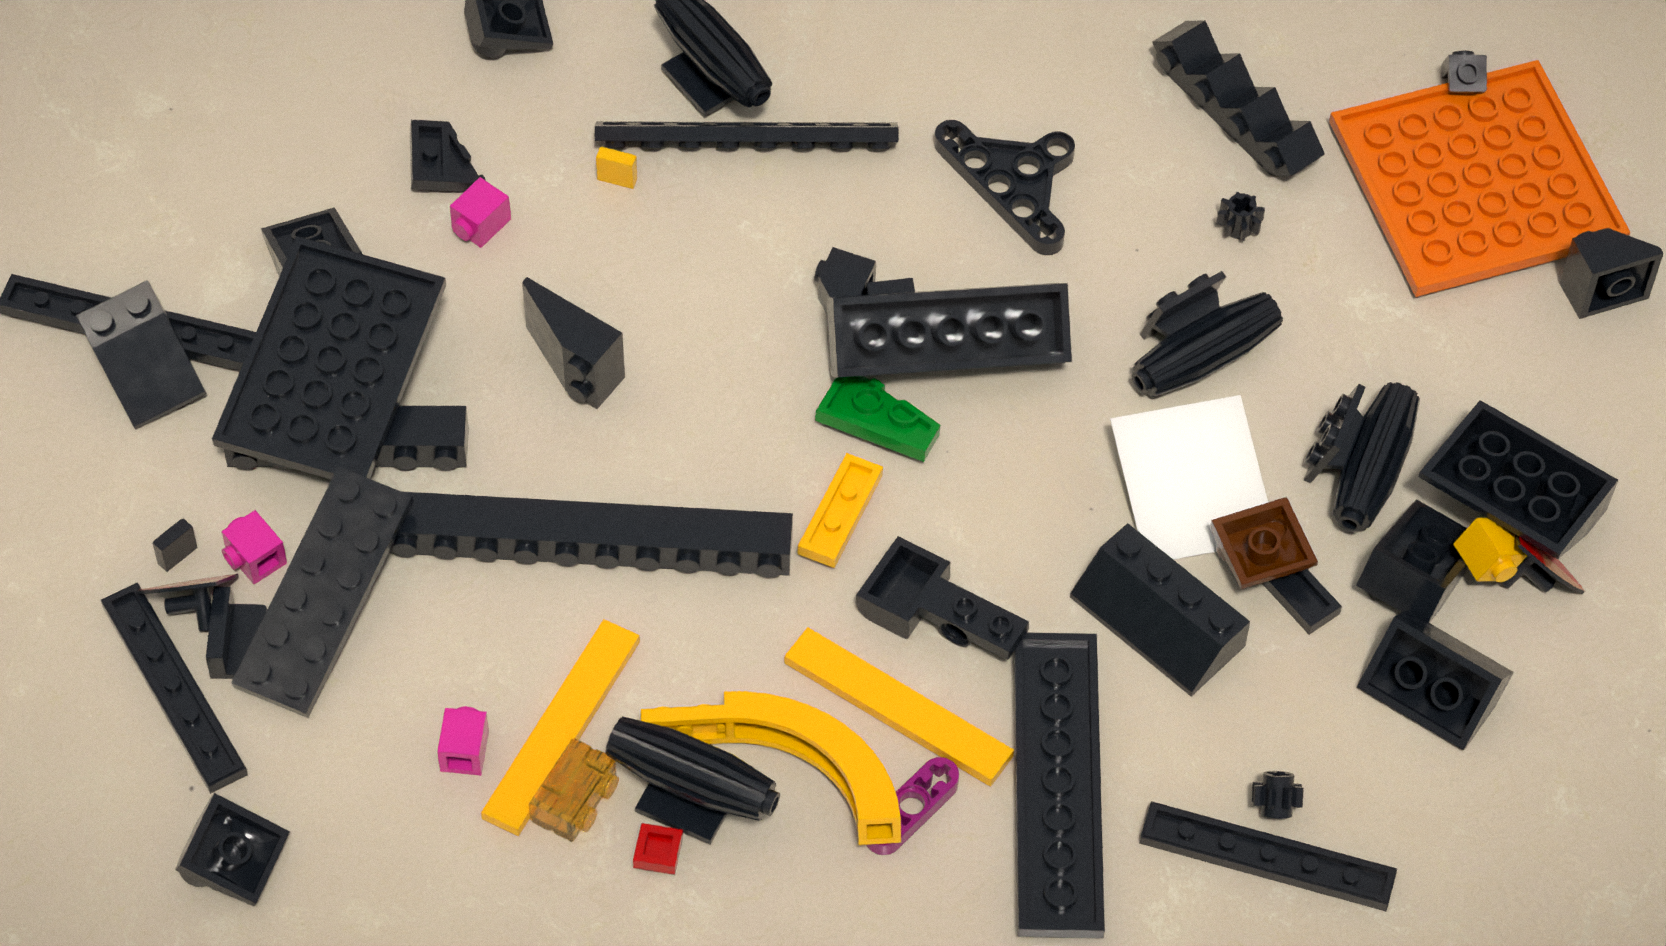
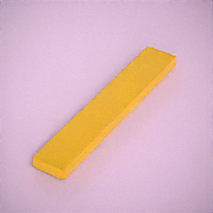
(899, 706)
(562, 721)

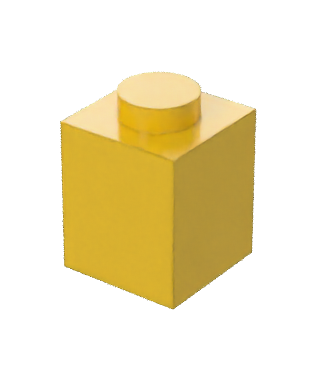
(1489, 551)

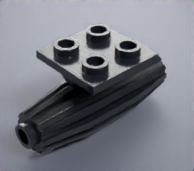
(714, 59)
(1201, 334)
(1366, 450)
(689, 779)

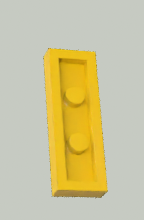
(840, 510)

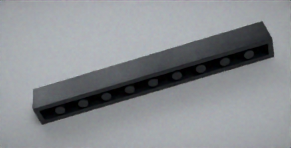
(596, 534)

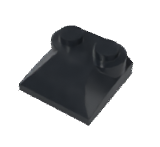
(507, 25)
(231, 850)

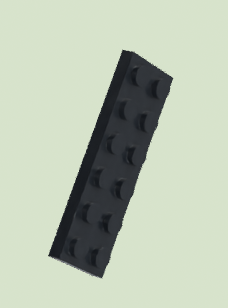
(322, 592)

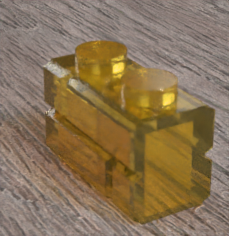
(574, 790)

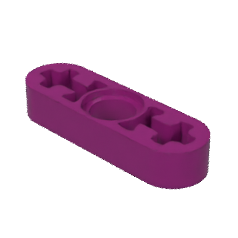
(917, 788)

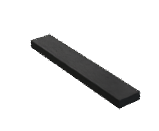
(174, 688)
(1268, 856)

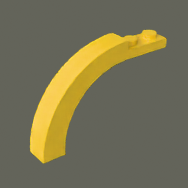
(806, 734)

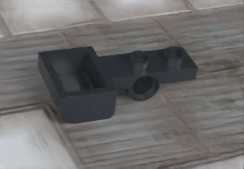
(915, 585)

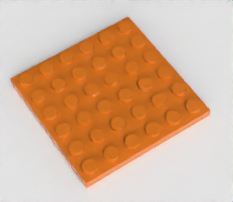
(1475, 177)

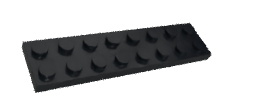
(1058, 787)

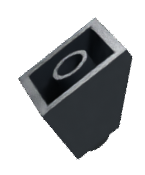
(1608, 271)

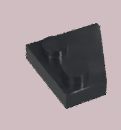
(438, 158)

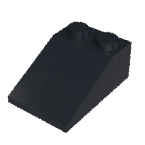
(320, 226)
(576, 344)
(141, 354)
(1416, 562)

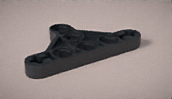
(1002, 165)

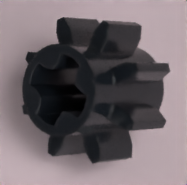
(1240, 216)
(1277, 794)

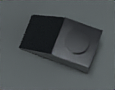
(843, 275)

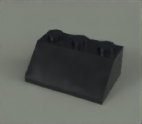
(1434, 679)

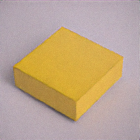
(616, 167)

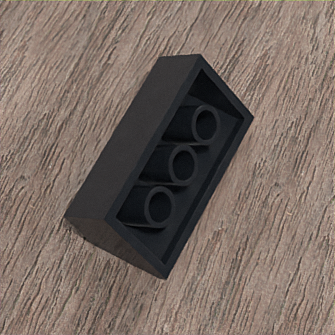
(1160, 610)

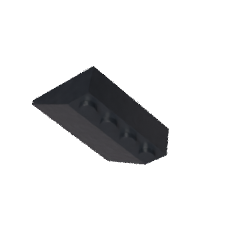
(1520, 480)

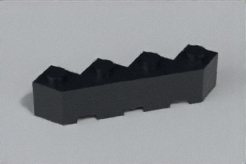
(1227, 94)

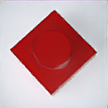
(658, 848)

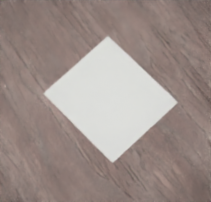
(1187, 470)

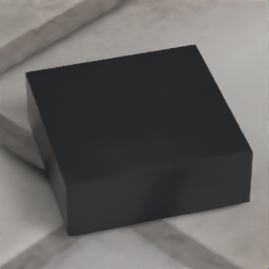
(174, 544)

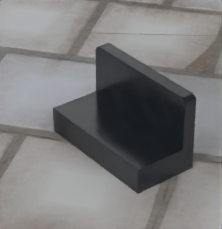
(230, 633)

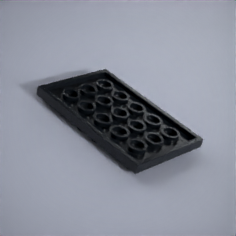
(329, 360)

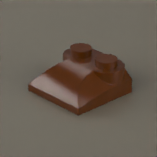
(1263, 543)

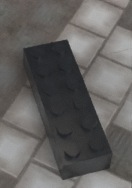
(949, 329)

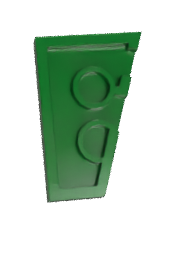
(872, 414)

